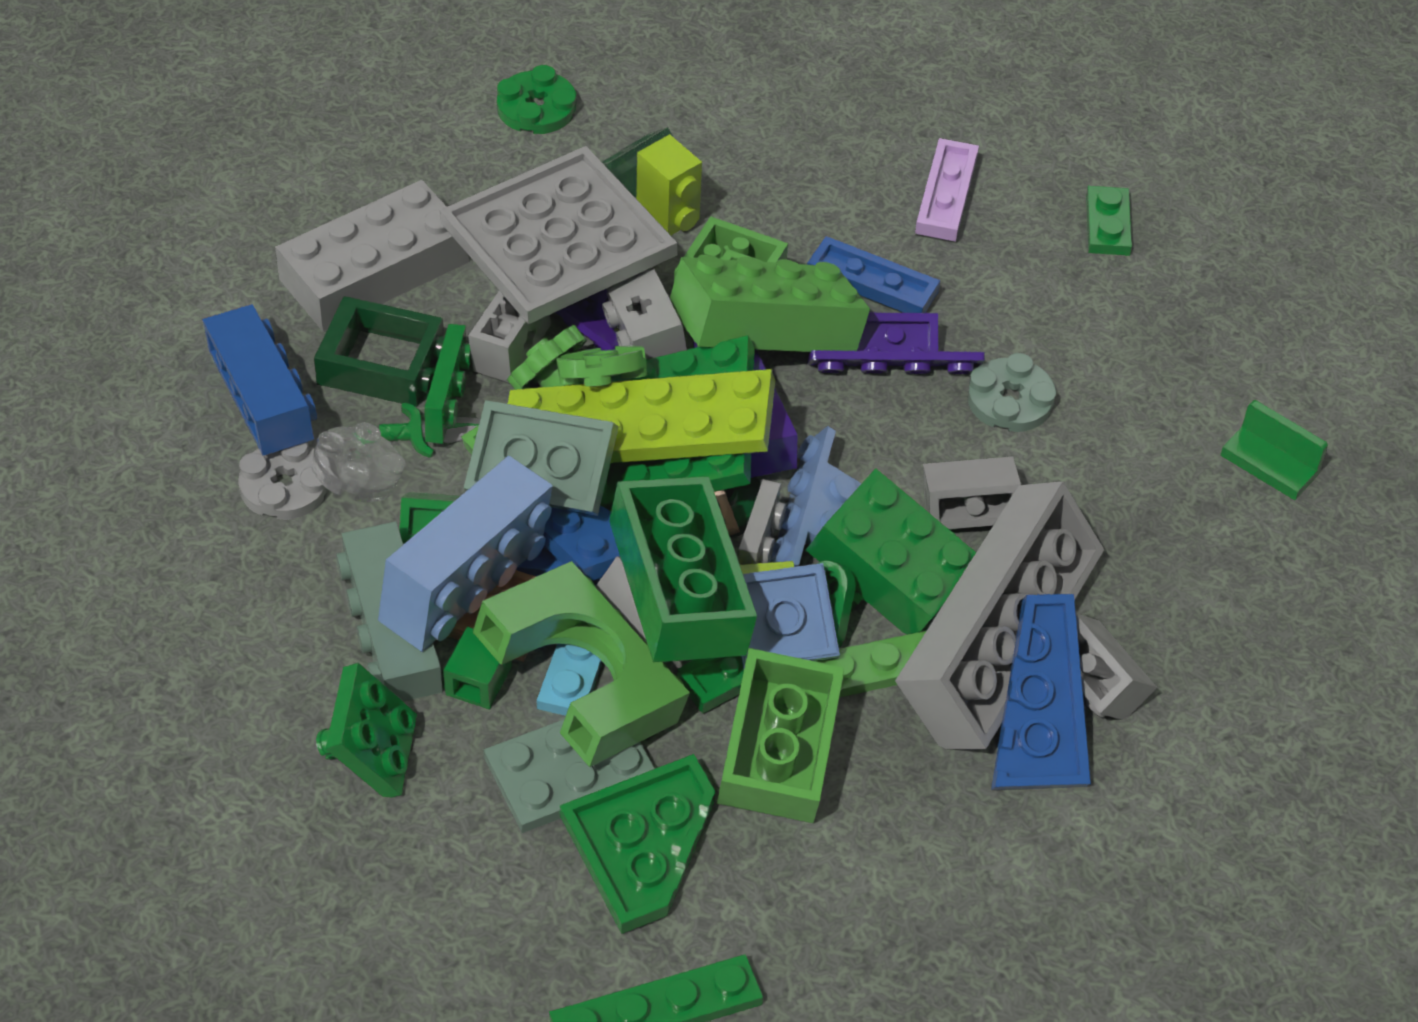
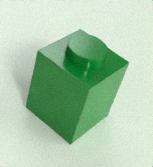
(474, 672)

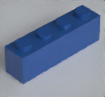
(260, 379)

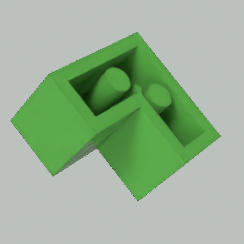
(732, 242)

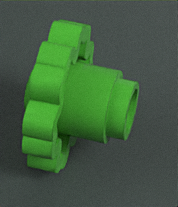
(542, 360)

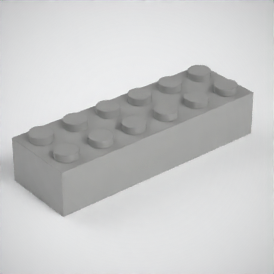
(966, 656)

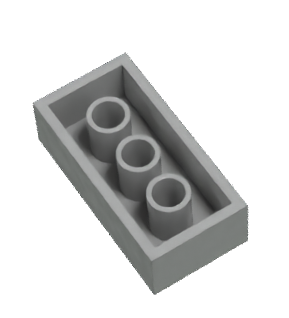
(370, 253)

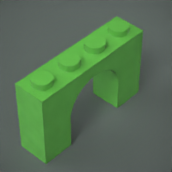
(570, 610)

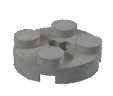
(276, 499)

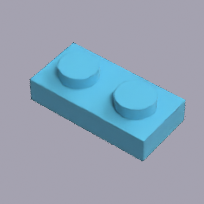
(568, 678)

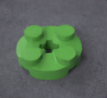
(597, 366)

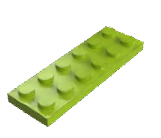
(671, 413)

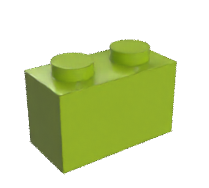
(670, 184)

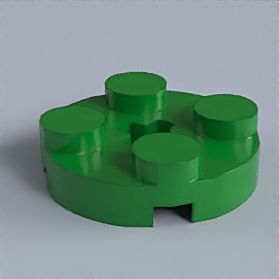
(541, 83)

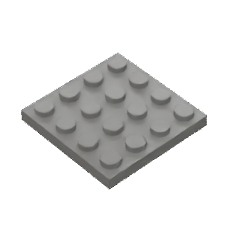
(558, 234)

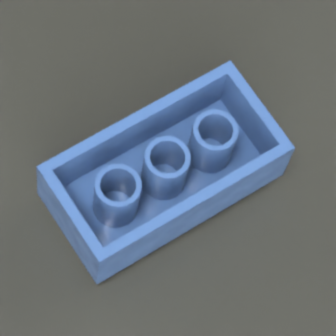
(465, 554)

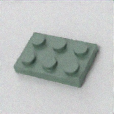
(558, 447)
(544, 771)

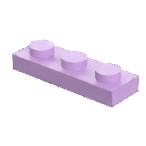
(947, 190)

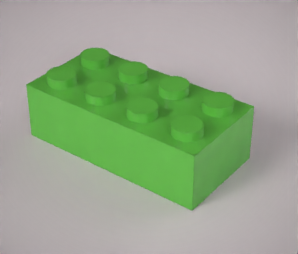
(772, 303)

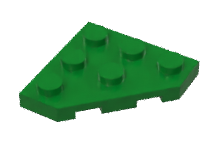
(641, 837)

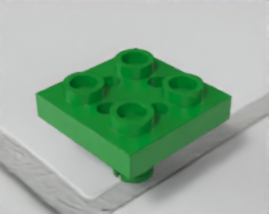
(363, 733)

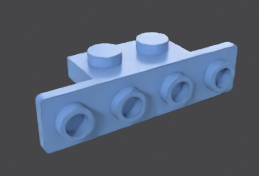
(814, 498)

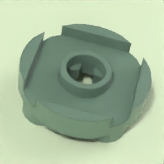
(1014, 373)

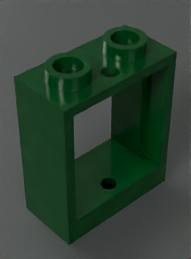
(371, 379)

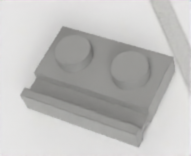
(764, 520)

